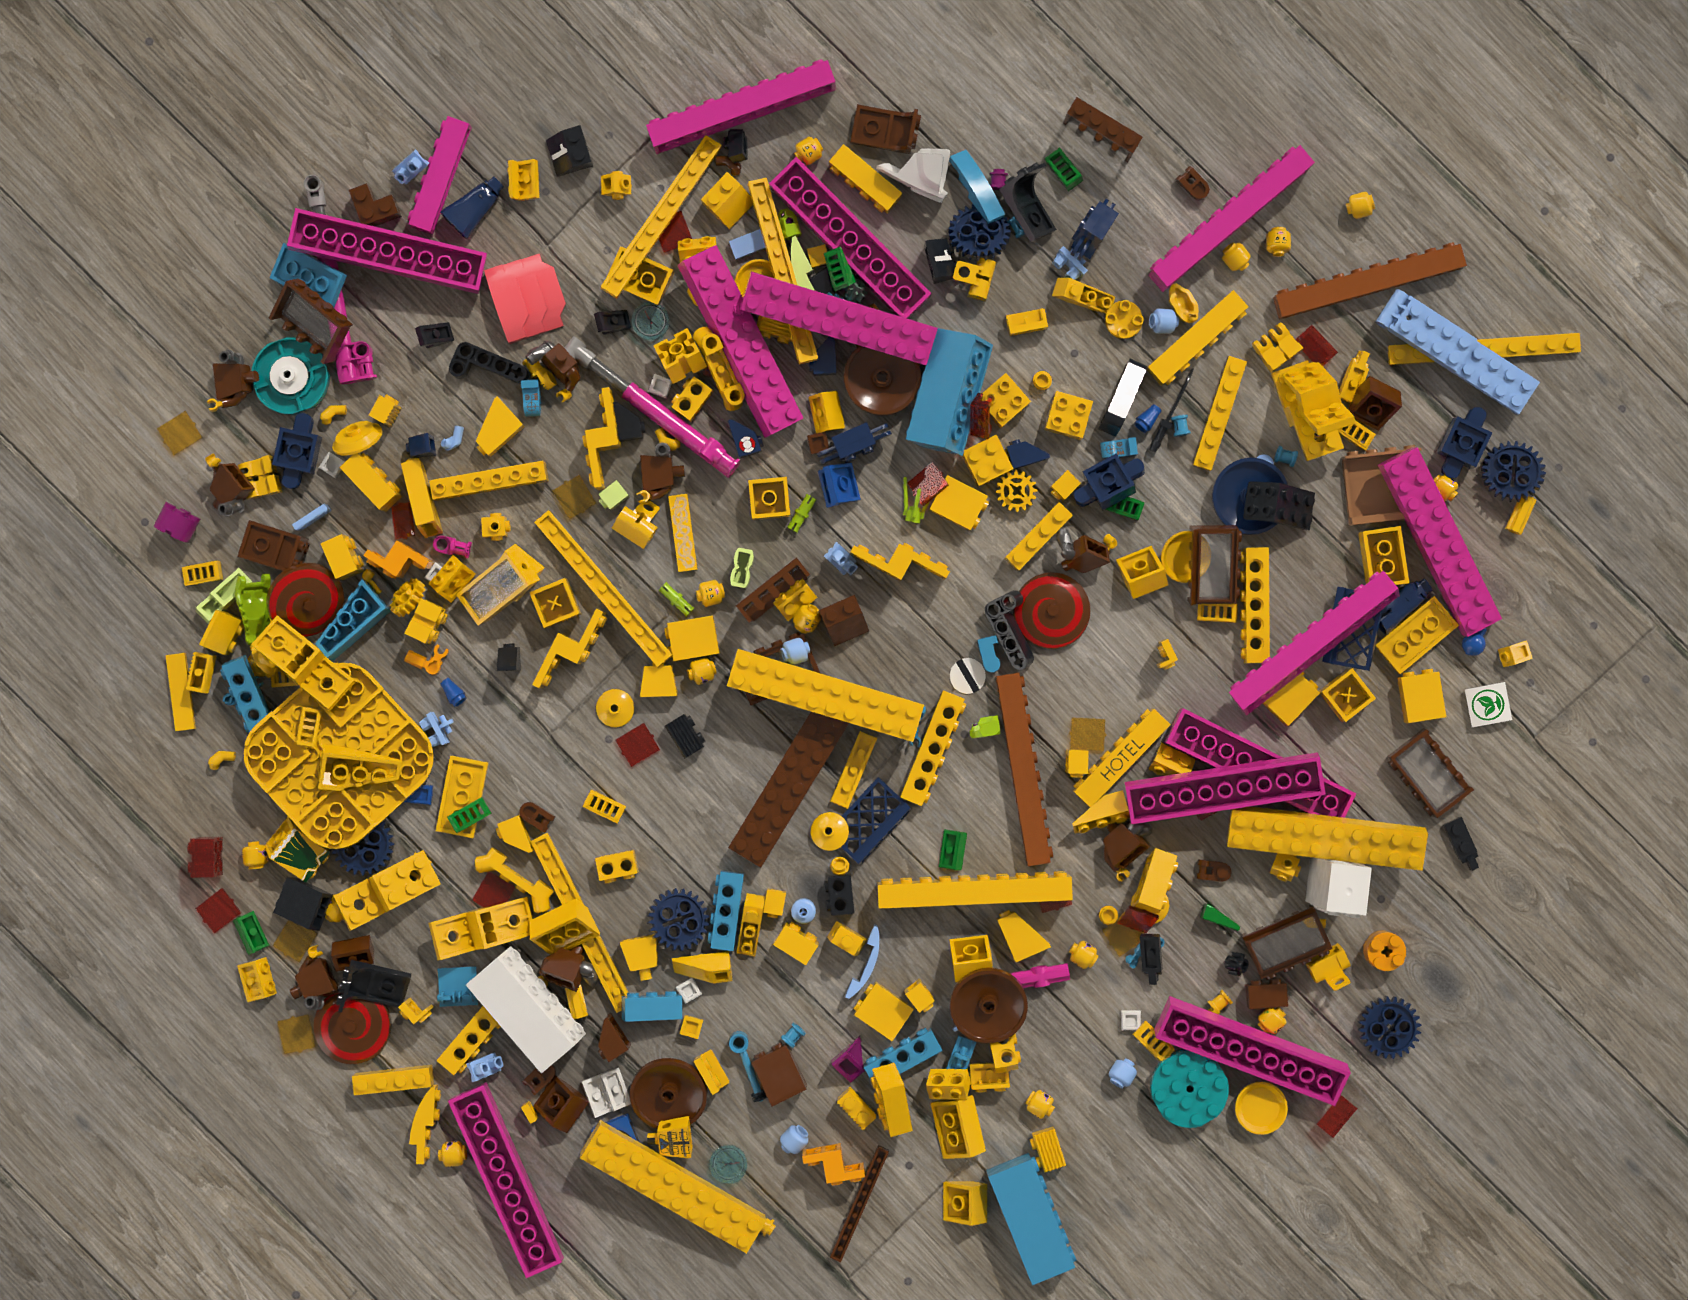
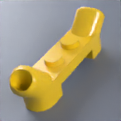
(719, 367)
(495, 860)

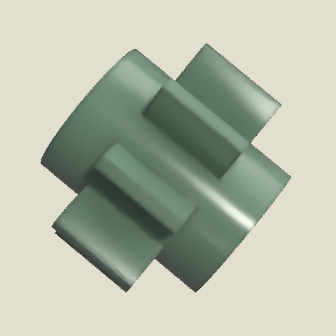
(856, 291)

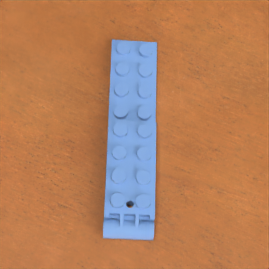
(1457, 351)

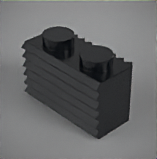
(685, 736)

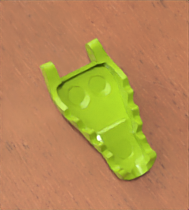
(252, 605)

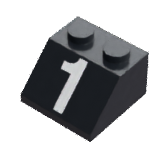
(569, 151)
(940, 259)

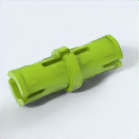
(801, 513)
(676, 599)

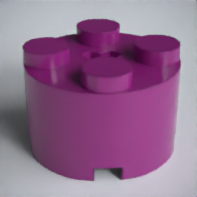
(176, 522)

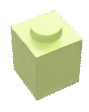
(613, 495)

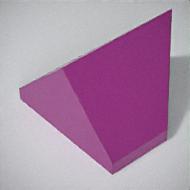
(850, 1061)

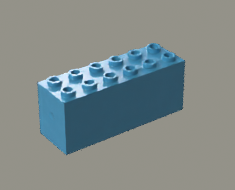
(946, 391)
(1031, 1218)

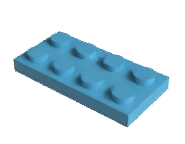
(316, 274)

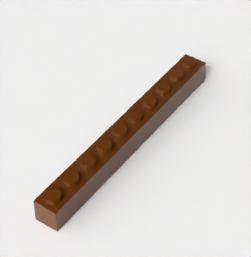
(859, 1203)

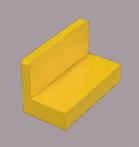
(826, 411)

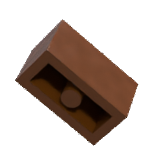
(355, 949)
(1267, 994)

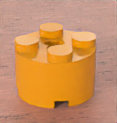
(1392, 958)

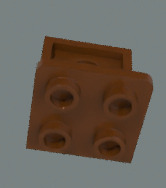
(885, 129)
(272, 546)

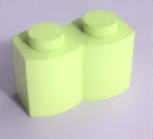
(743, 562)

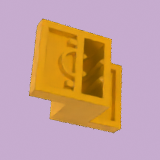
(398, 560)
(833, 1164)

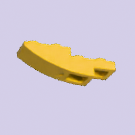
(425, 1116)

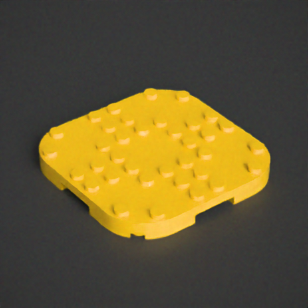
(361, 721)

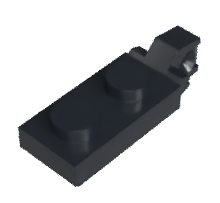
(1462, 842)
(1151, 956)

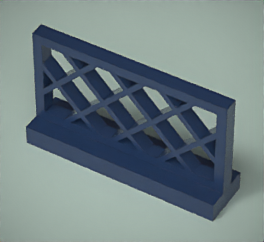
(1332, 656)
(884, 828)

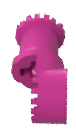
(451, 546)

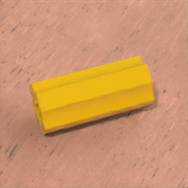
(1520, 515)
(576, 1003)

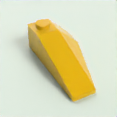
(350, 767)

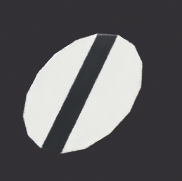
(967, 675)

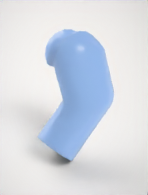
(453, 441)

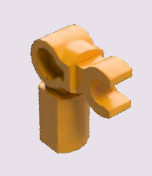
(432, 666)

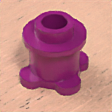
(998, 177)

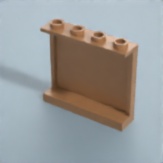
(1366, 489)

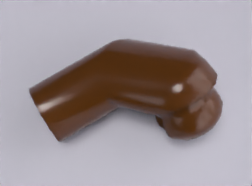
(725, 161)

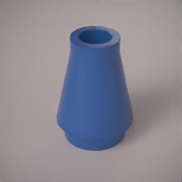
(1146, 420)
(453, 693)

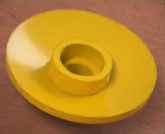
(624, 712)
(839, 831)

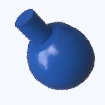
(1475, 643)

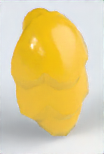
(1183, 303)

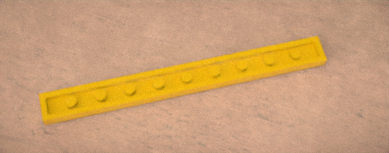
(661, 217)
(779, 259)
(1502, 346)
(603, 588)
(567, 892)

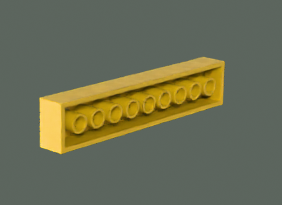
(825, 695)
(1327, 837)
(974, 890)
(673, 1186)

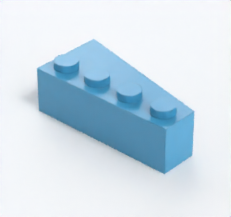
(352, 621)

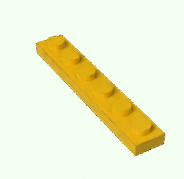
(1219, 413)

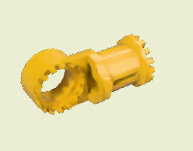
(543, 375)
(1219, 1002)

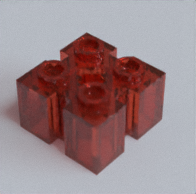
(206, 857)

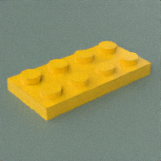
(1416, 635)
(462, 786)

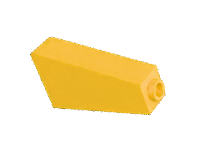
(421, 499)

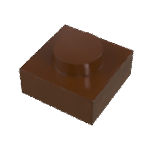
(818, 442)

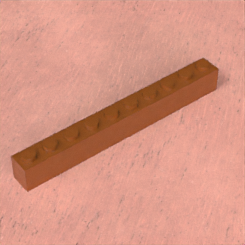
(1369, 281)
(1023, 769)

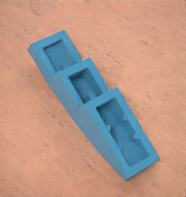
(977, 185)

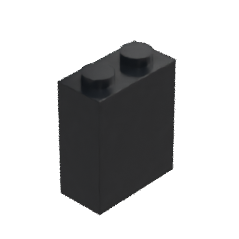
(303, 903)

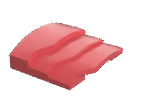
(526, 297)

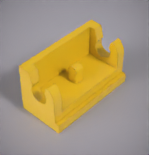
(1026, 322)

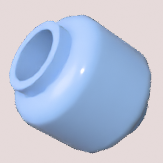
(1163, 321)
(795, 651)
(801, 904)
(1122, 1073)
(794, 1139)

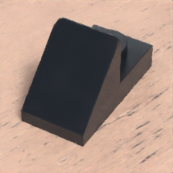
(612, 321)
(434, 334)

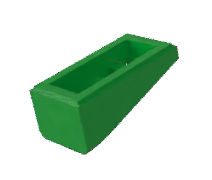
(1073, 182)
(833, 270)
(1138, 511)
(455, 824)
(1213, 915)

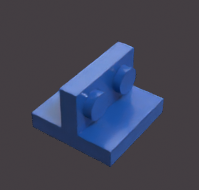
(839, 484)

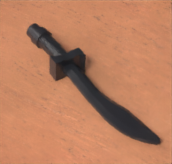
(1165, 424)

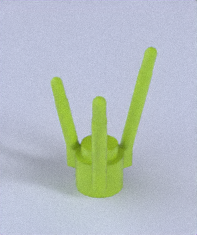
(913, 513)

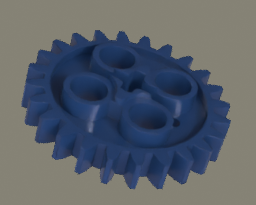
(978, 232)
(1531, 473)
(359, 862)
(672, 904)
(1403, 1038)

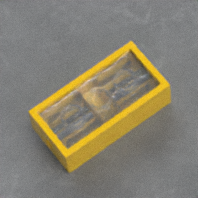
(498, 586)

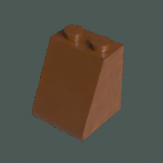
(844, 620)
(779, 1073)

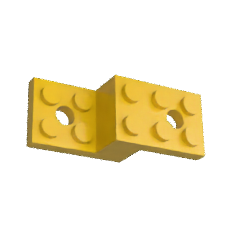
(1318, 398)
(601, 439)
(1311, 448)
(900, 561)
(570, 649)
(303, 663)
(386, 890)
(481, 928)

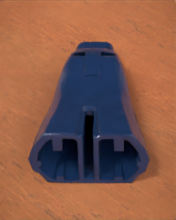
(471, 208)
(1410, 598)

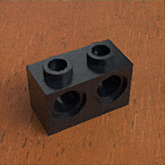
(845, 894)

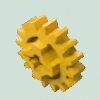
(1023, 497)
(407, 597)

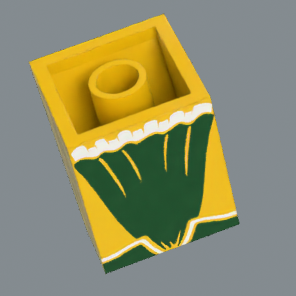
(296, 851)

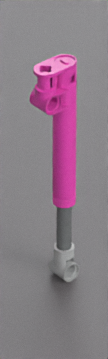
(349, 364)
(707, 449)

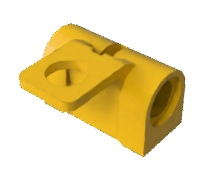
(979, 277)
(636, 524)
(1330, 968)

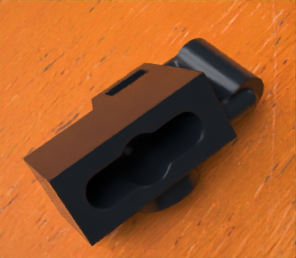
(737, 145)

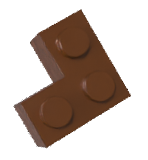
(373, 211)

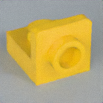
(1515, 654)

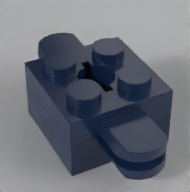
(1093, 229)
(854, 442)
(1464, 442)
(297, 450)
(1106, 475)

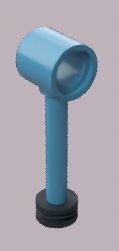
(758, 1095)

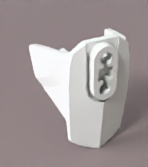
(923, 172)

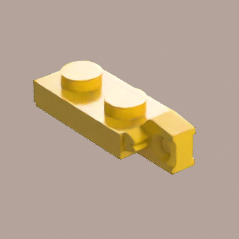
(1354, 376)

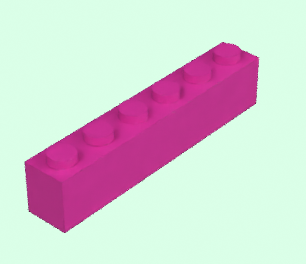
(439, 175)

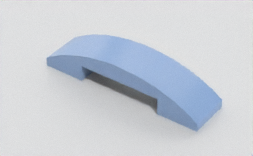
(855, 984)

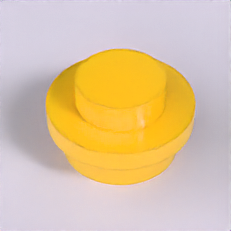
(1042, 380)
(839, 866)
(1108, 915)
(768, 1227)

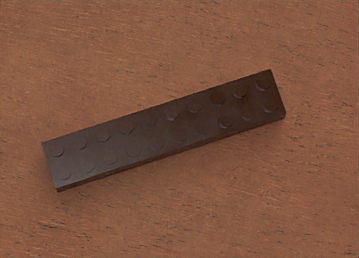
(787, 787)

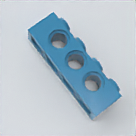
(241, 667)
(735, 881)
(914, 1057)

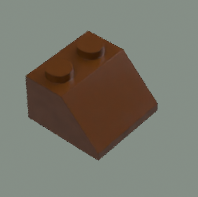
(1375, 403)
(612, 1039)
(560, 1104)

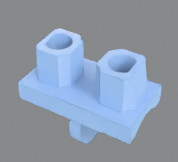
(409, 167)
(1076, 266)
(841, 559)
(432, 721)
(485, 1066)

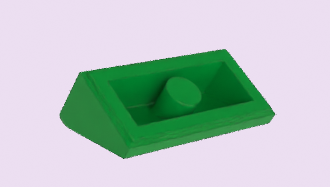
(952, 849)
(251, 932)

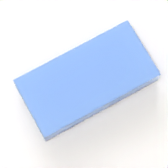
(747, 244)
(312, 517)

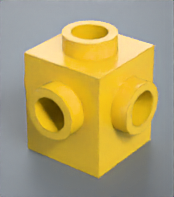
(616, 185)
(489, 523)
(1285, 867)

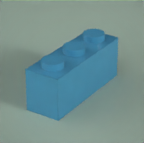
(651, 1006)

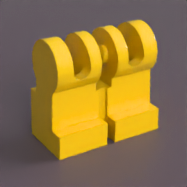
(1286, 348)
(263, 468)

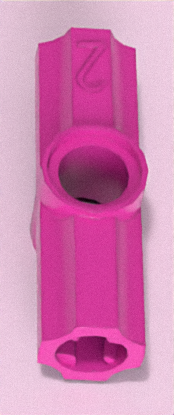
(1042, 975)

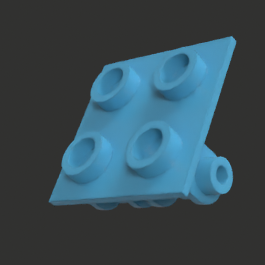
(453, 986)

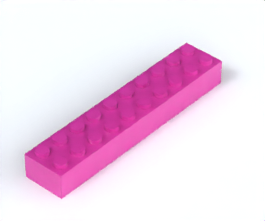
(741, 106)
(1233, 216)
(840, 227)
(386, 251)
(838, 318)
(742, 341)
(1439, 541)
(1315, 642)
(1224, 748)
(1225, 788)
(1252, 1051)
(506, 1180)

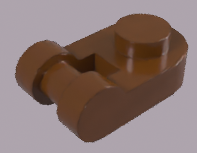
(1198, 189)
(530, 811)
(1220, 871)
(545, 1077)

